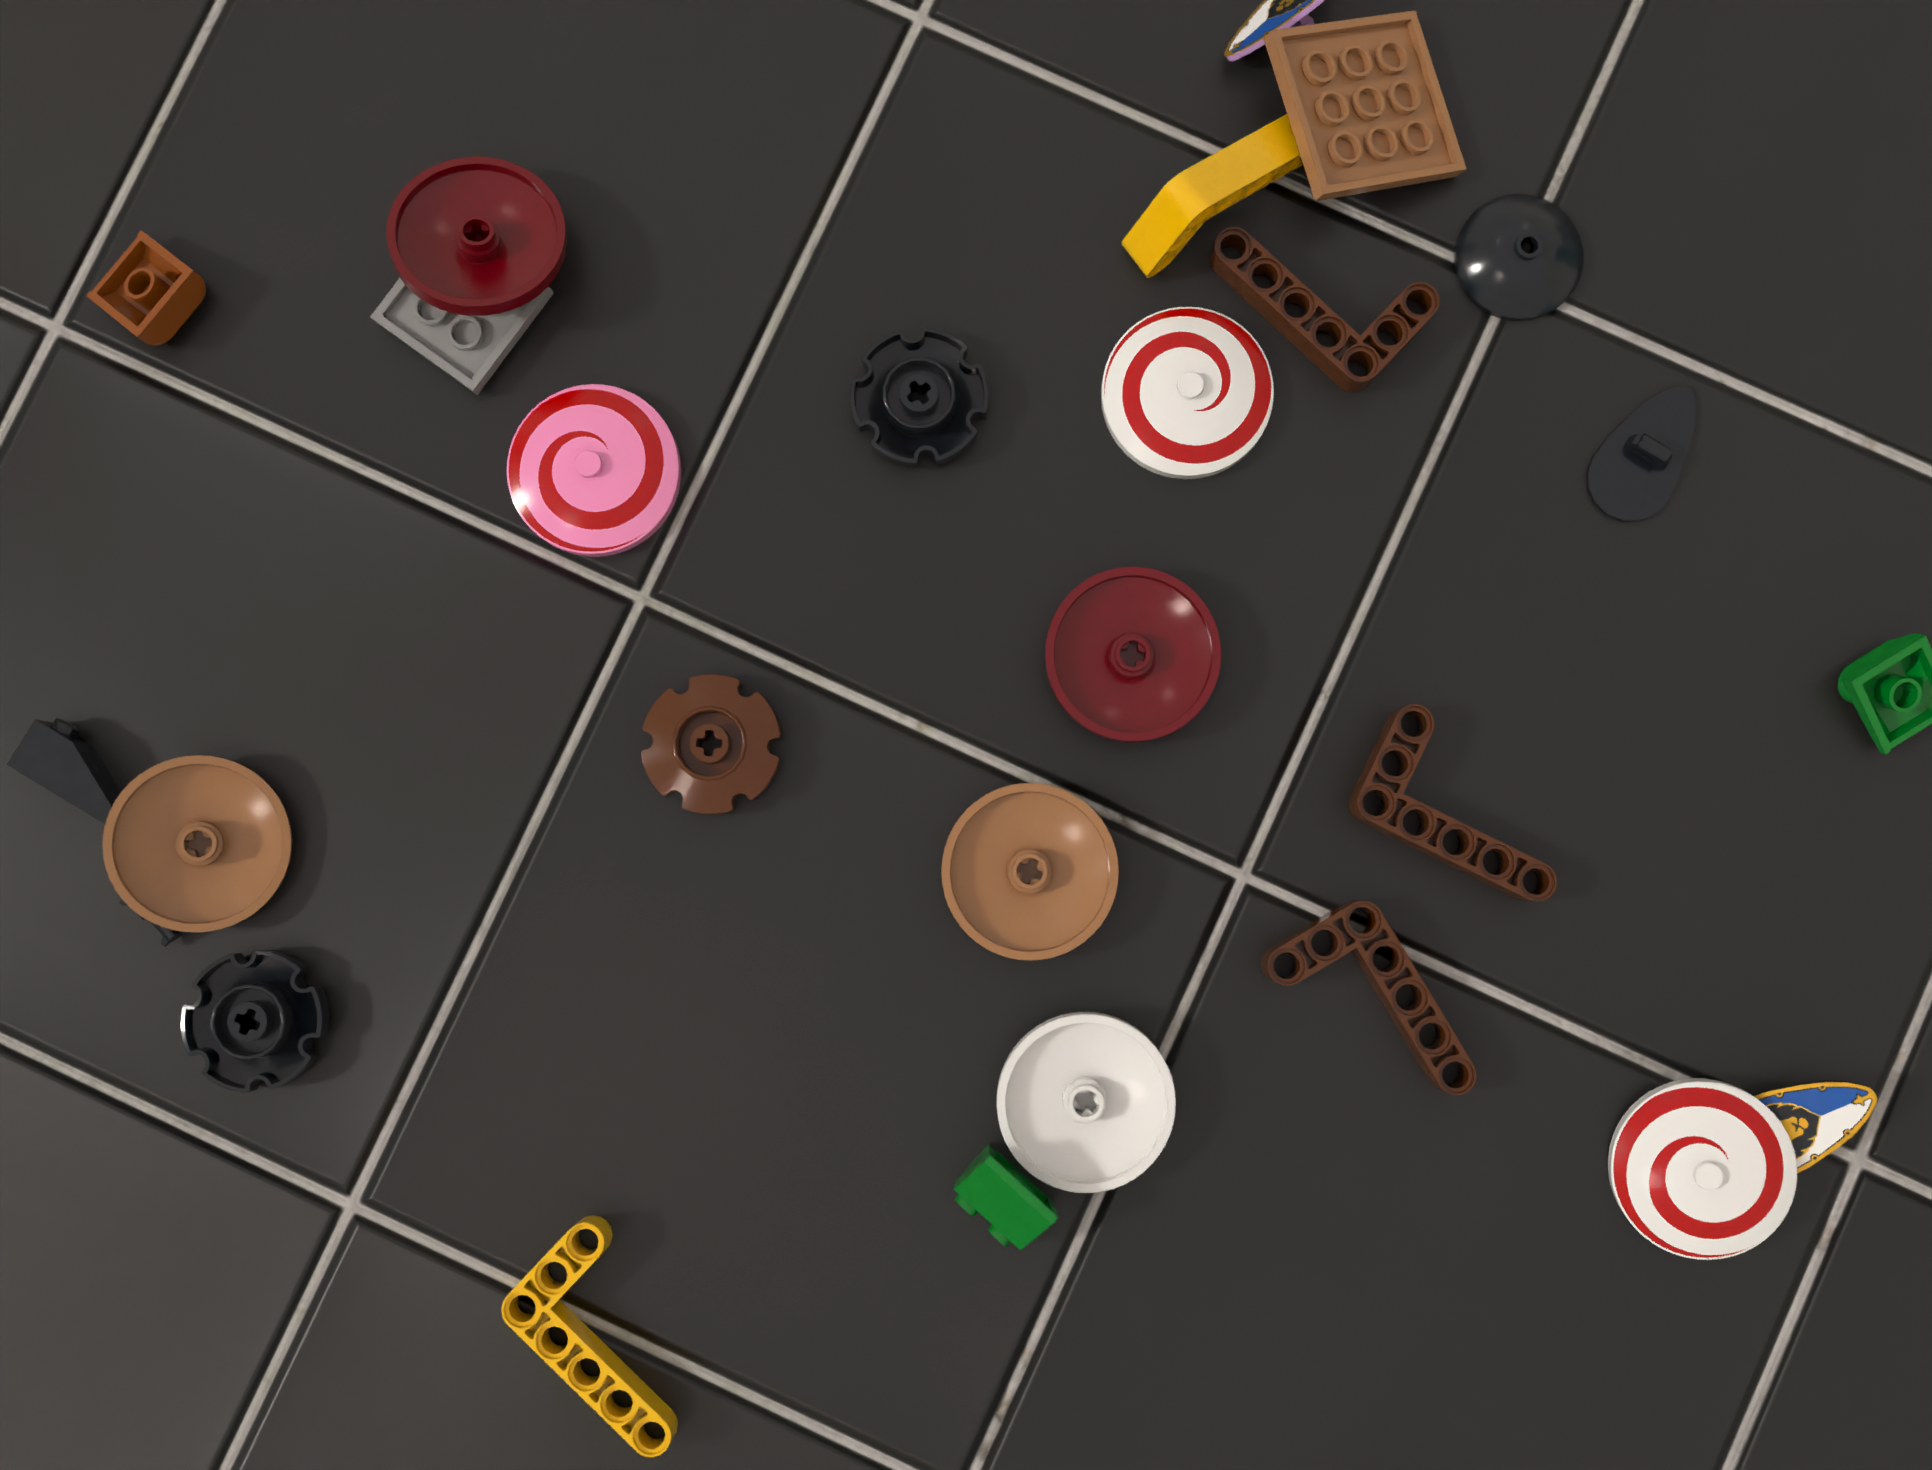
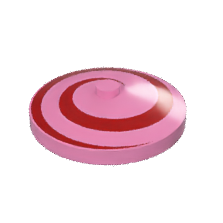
(594, 470)

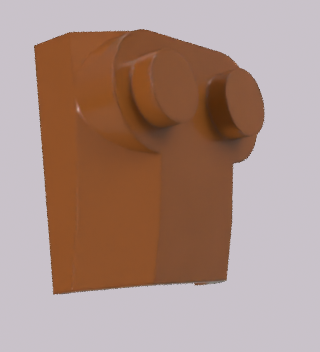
(149, 291)

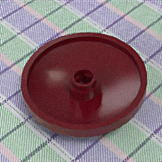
(476, 236)
(1132, 654)

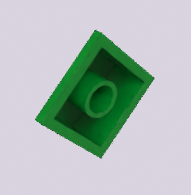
(1005, 1199)

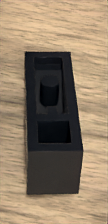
(66, 766)

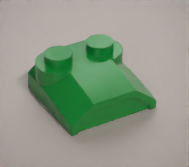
(1891, 689)

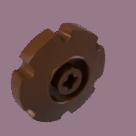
(687, 719)

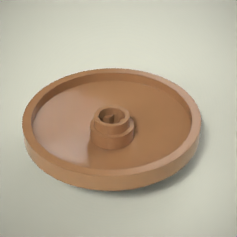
(197, 843)
(1030, 871)

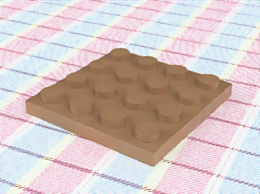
(1364, 104)

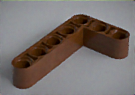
(1317, 315)
(1433, 822)
(1384, 982)

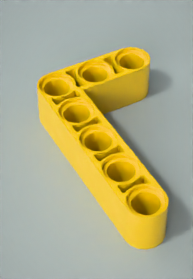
(1208, 190)
(585, 1344)

